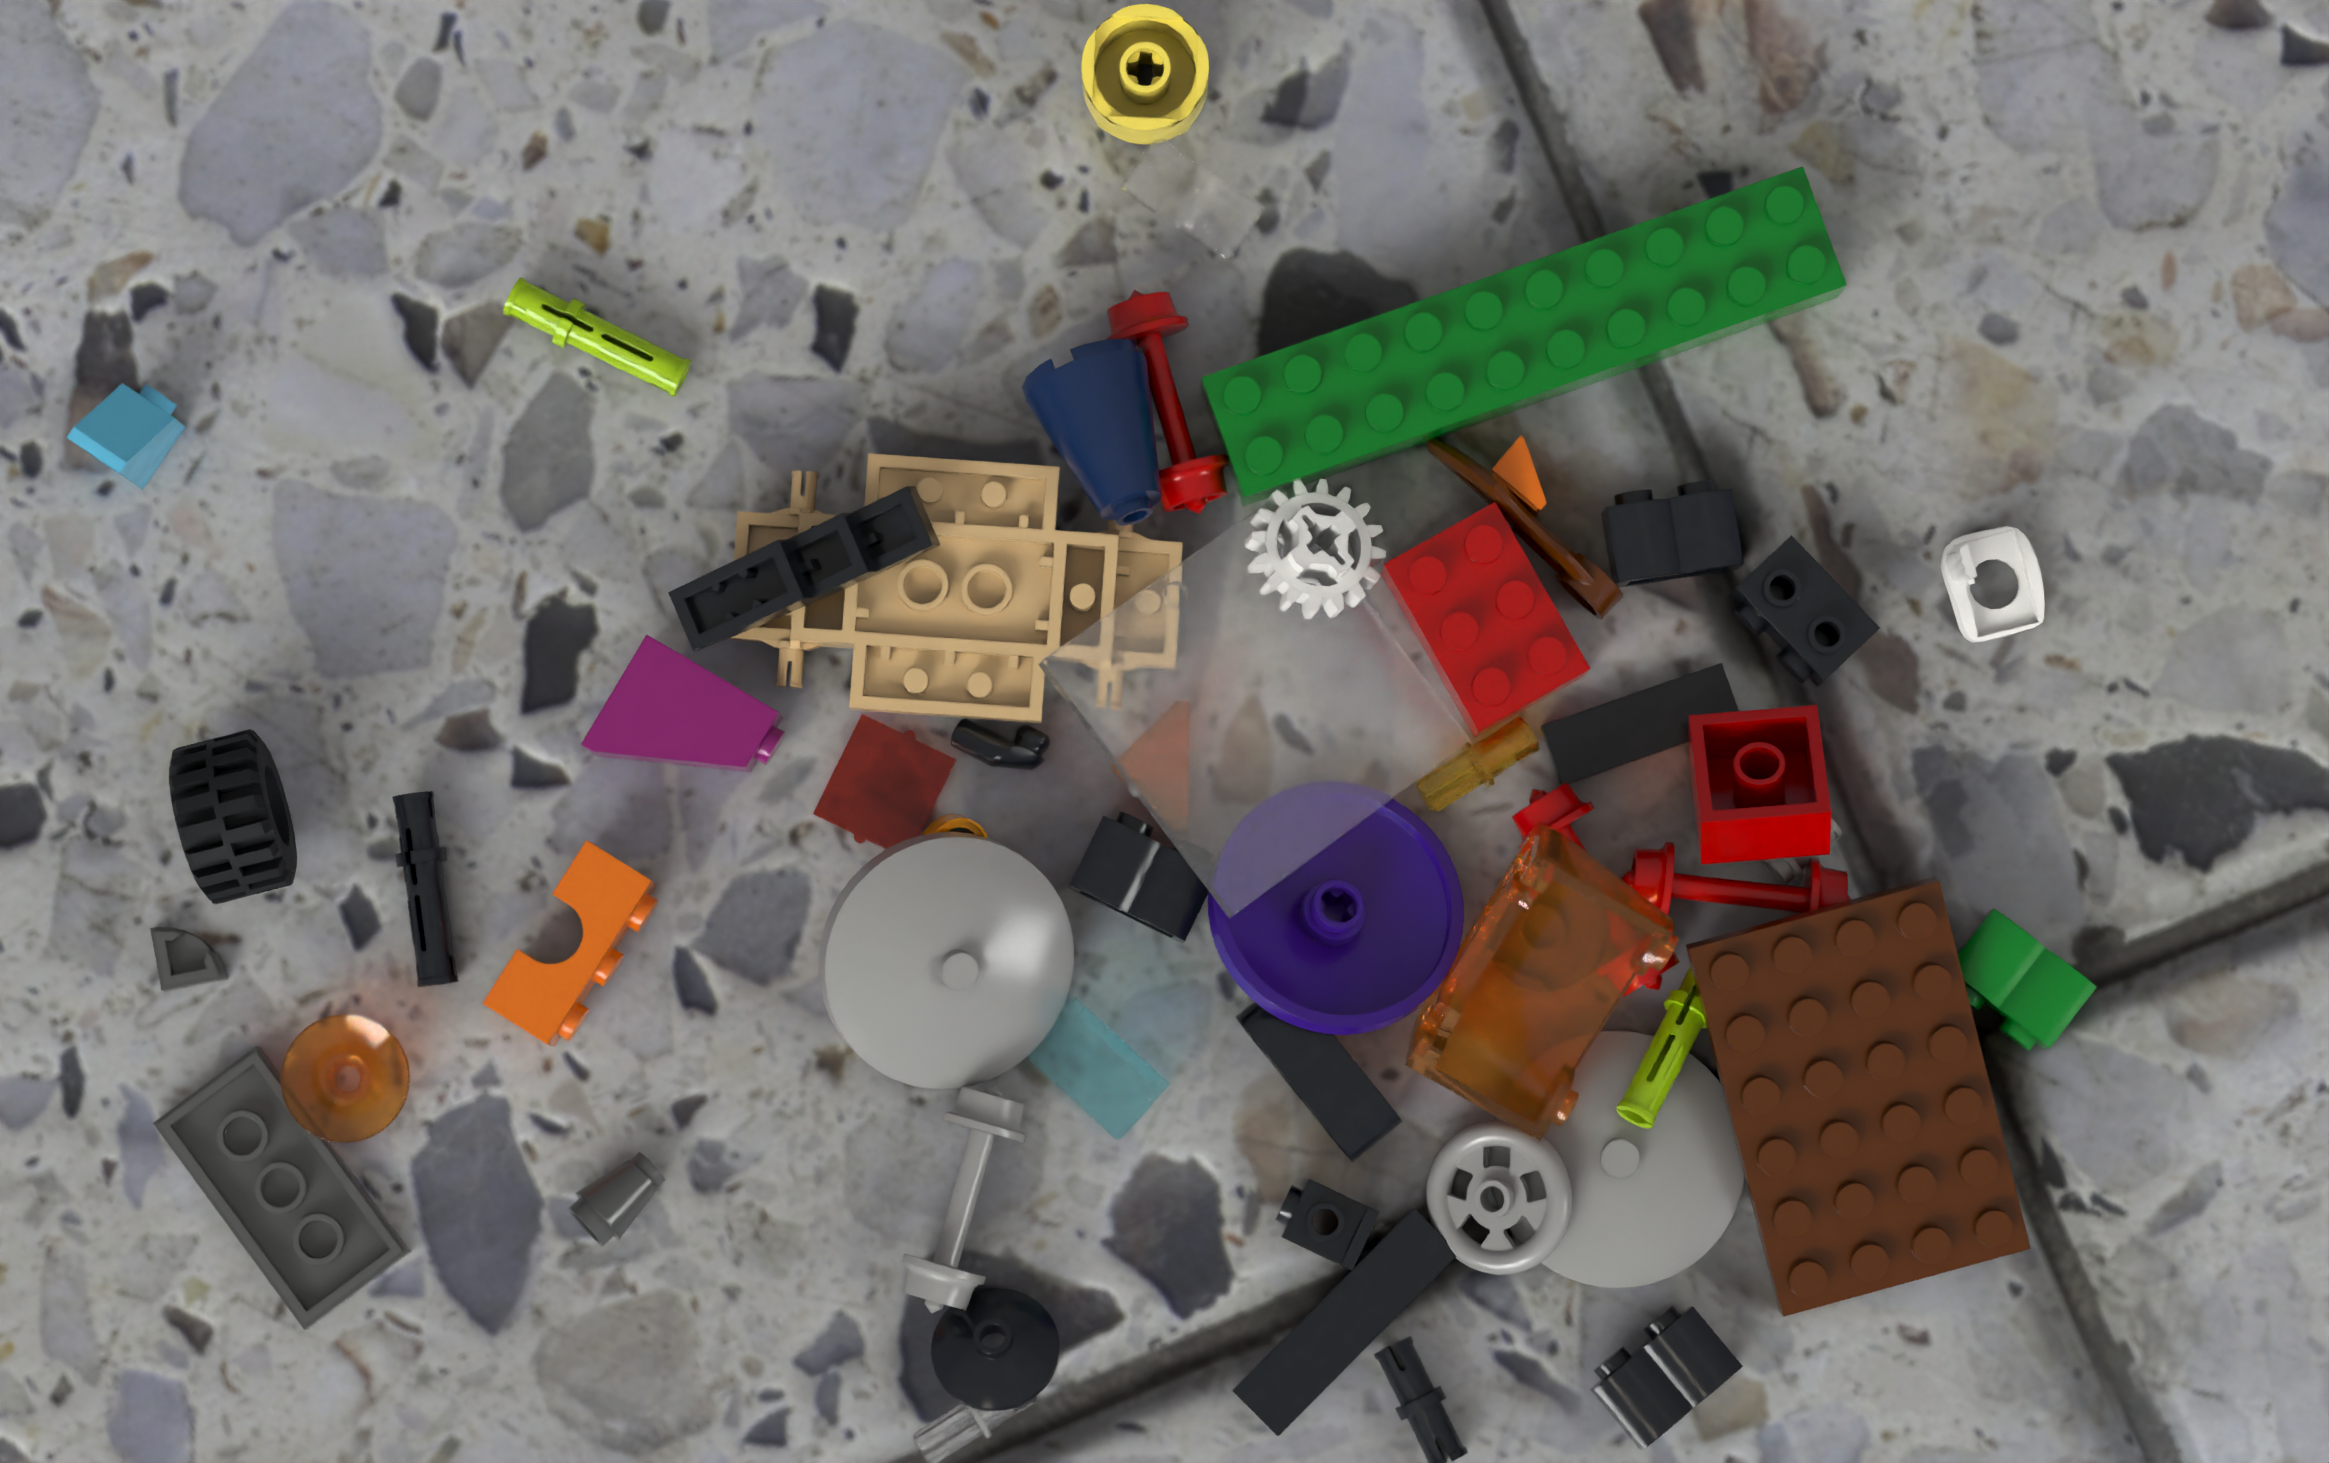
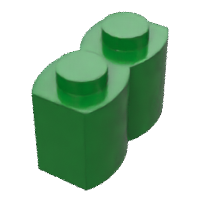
(2021, 981)

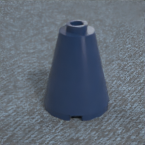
(1102, 425)

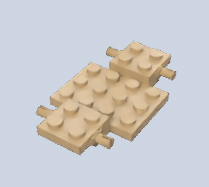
(972, 616)

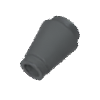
(616, 1199)

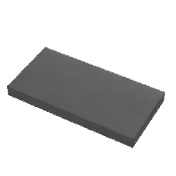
(281, 1189)

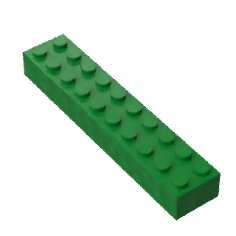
(1523, 336)

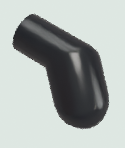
(999, 751)

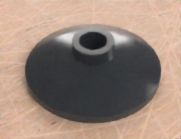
(999, 1375)

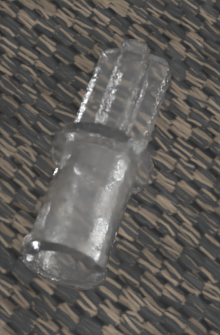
(959, 1428)

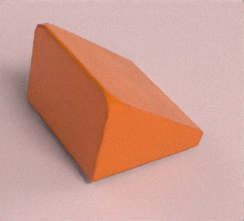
(1520, 477)

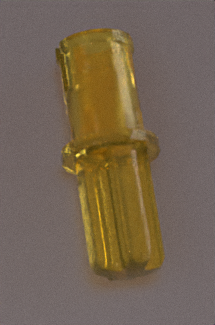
(1478, 764)

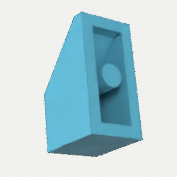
(130, 432)

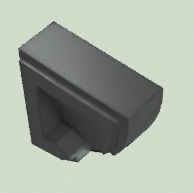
(185, 959)

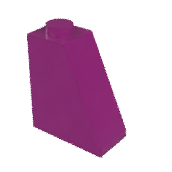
(682, 716)

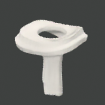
(1958, 570)

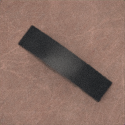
(804, 568)

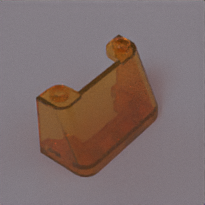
(1537, 982)

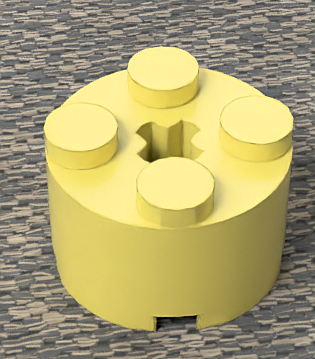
(1114, 55)

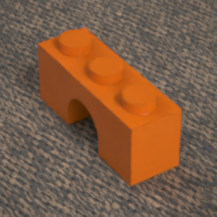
(550, 996)

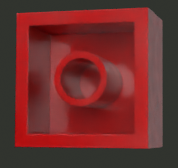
(1759, 784)

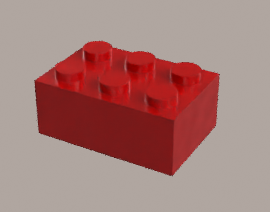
(1484, 619)

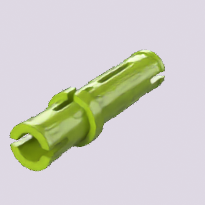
(575, 326)
(1664, 1055)

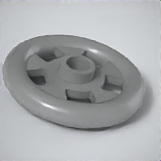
(1547, 1216)

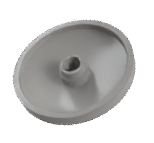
(946, 960)
(1639, 1194)

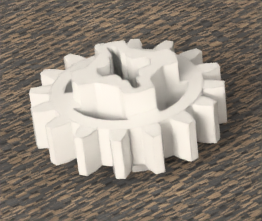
(1327, 569)

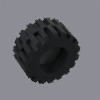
(232, 816)

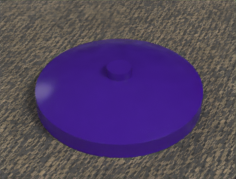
(1351, 931)

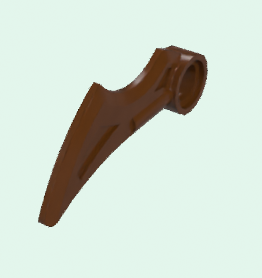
(1575, 572)

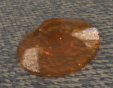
(312, 1074)

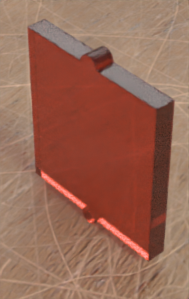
(884, 785)

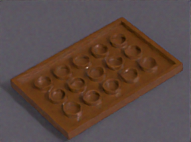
(1858, 1096)

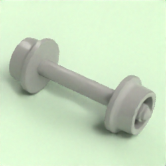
(941, 1279)

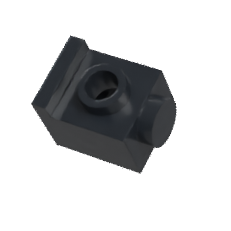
(1352, 1229)

